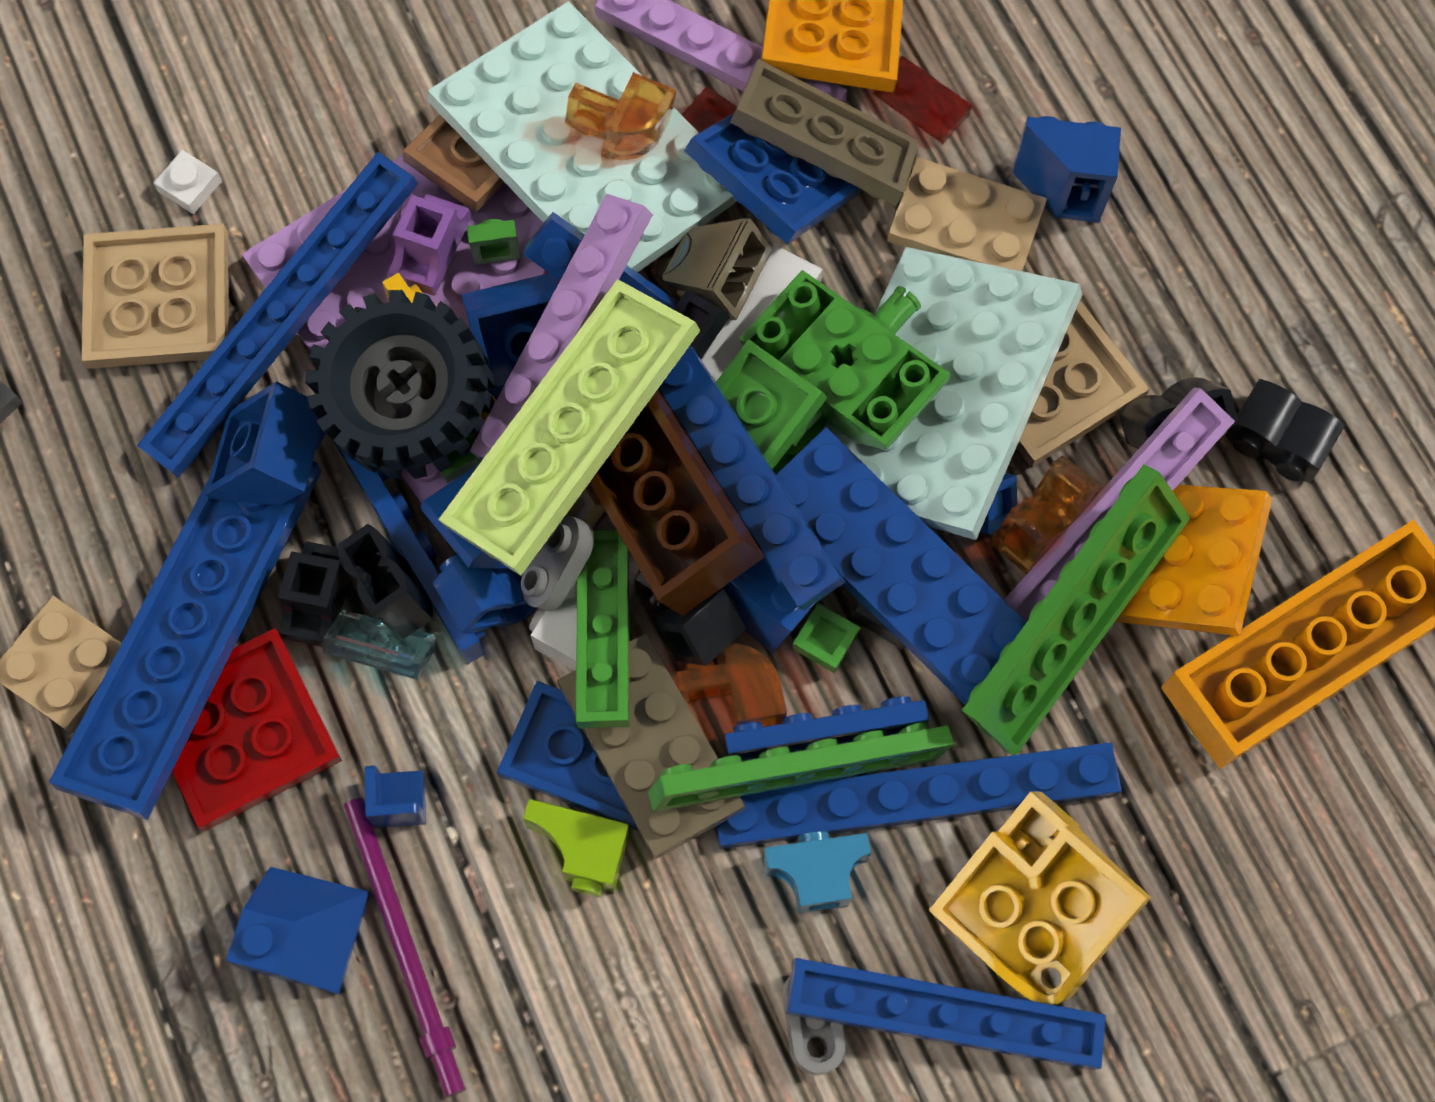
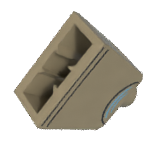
(717, 264)

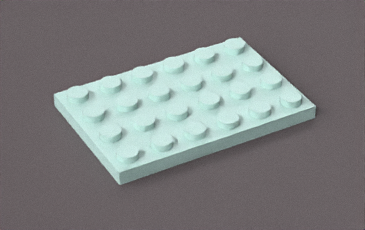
(514, 116)
(998, 343)

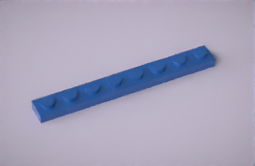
(278, 314)
(922, 794)

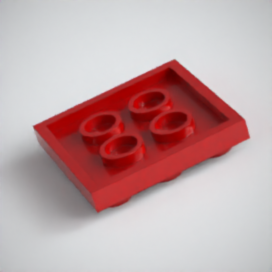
(252, 735)

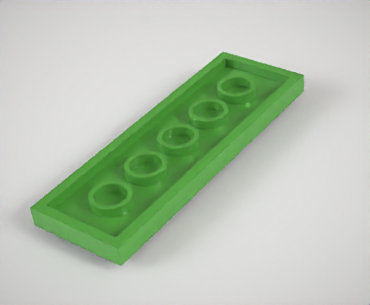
(1077, 611)

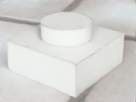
(187, 182)

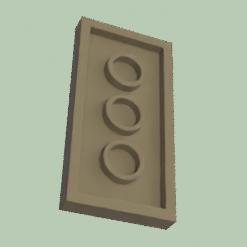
(825, 132)
(658, 738)

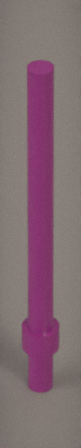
(436, 1040)

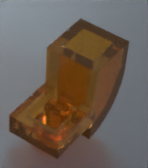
(625, 125)
(1046, 515)
(744, 677)

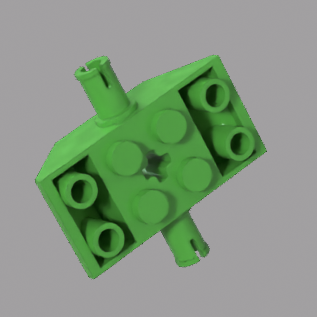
(854, 358)

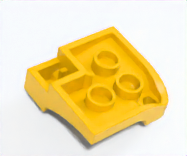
(1039, 901)

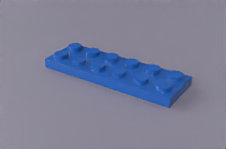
(900, 566)

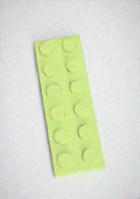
(569, 426)

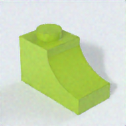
(589, 843)

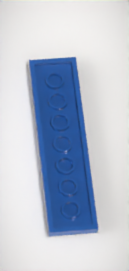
(175, 652)

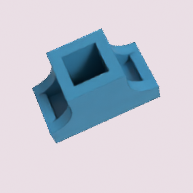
(818, 868)

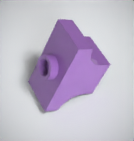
(427, 240)

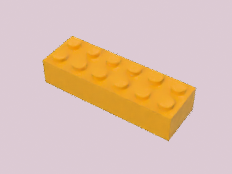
(1309, 647)

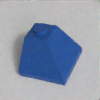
(299, 930)

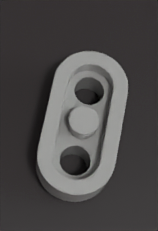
(558, 564)
(803, 1029)

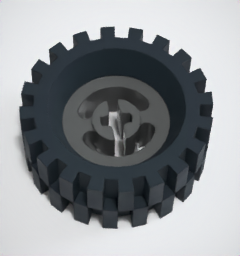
(375, 352)

